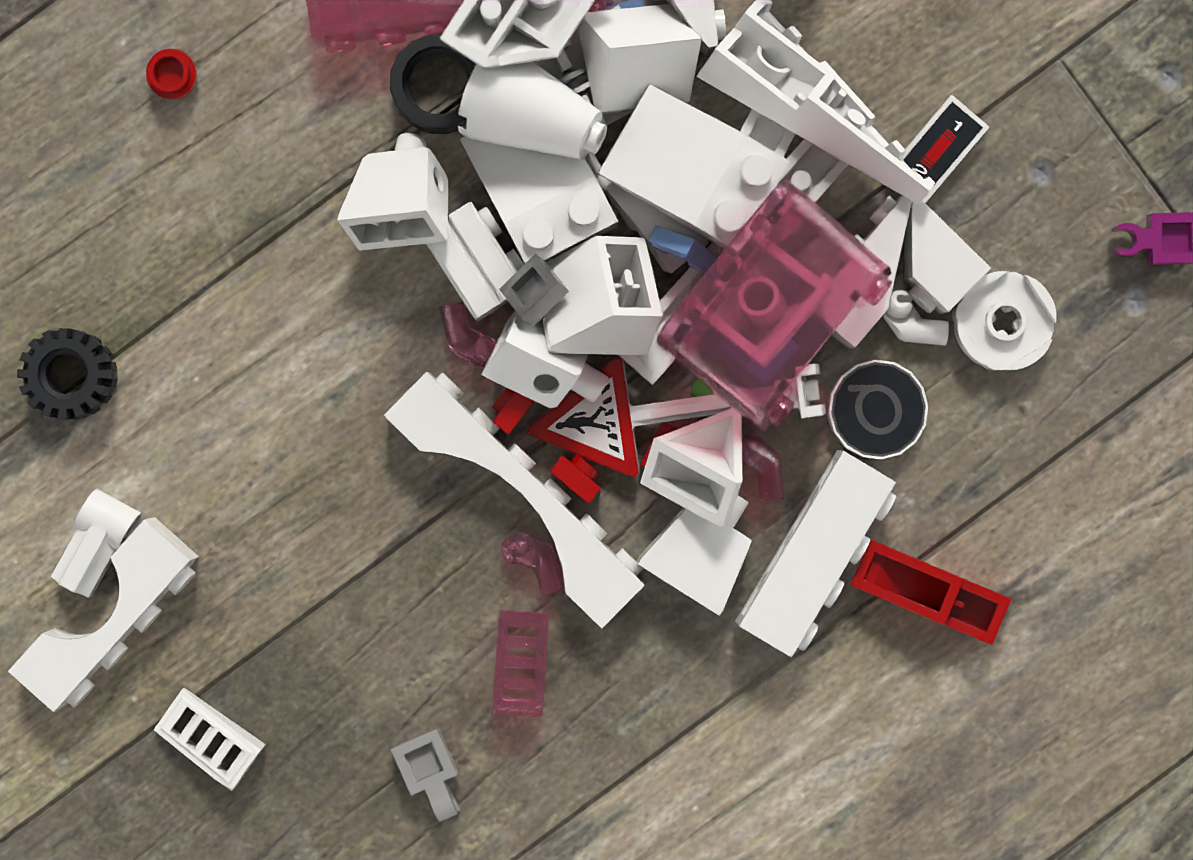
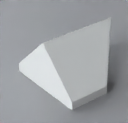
(699, 466)

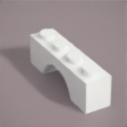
(147, 568)

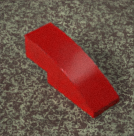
(931, 592)

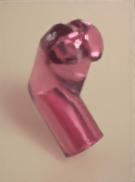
(462, 339)

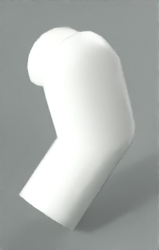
(909, 325)

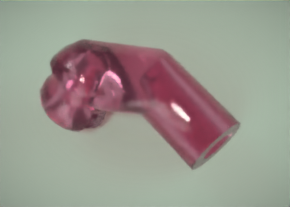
(766, 464)
(535, 555)

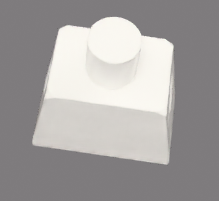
(397, 198)
(526, 367)
(699, 556)

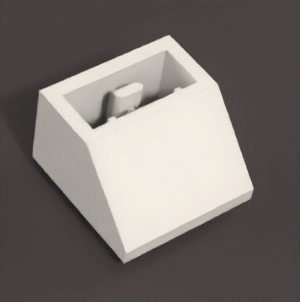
(609, 299)

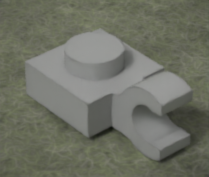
(427, 766)

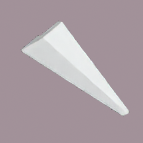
(777, 78)

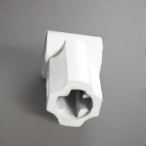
(100, 531)

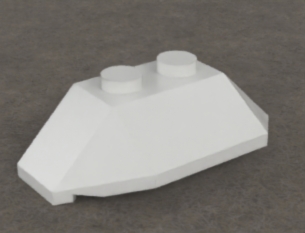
(513, 30)

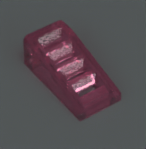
(520, 706)

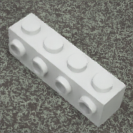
(816, 552)

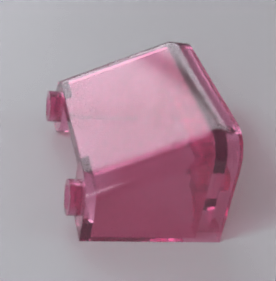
(772, 304)

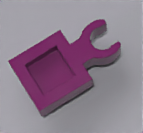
(1166, 238)

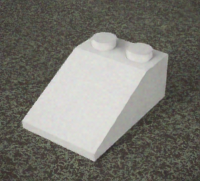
(692, 166)
(541, 197)

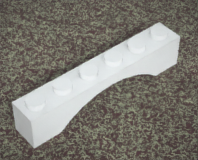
(591, 571)

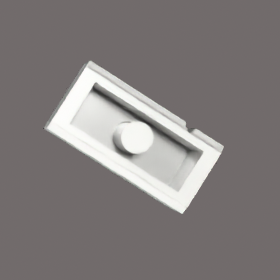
(476, 260)

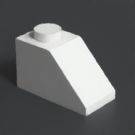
(938, 261)

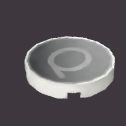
(877, 409)

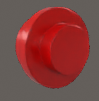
(171, 74)

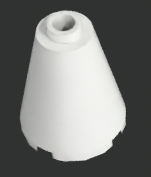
(529, 111)

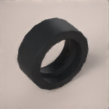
(399, 84)

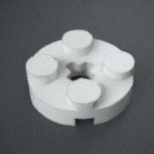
(1032, 328)

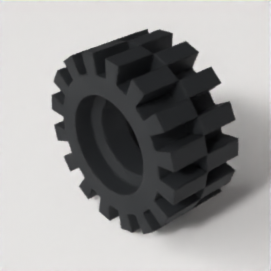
(37, 374)

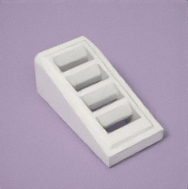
(197, 753)

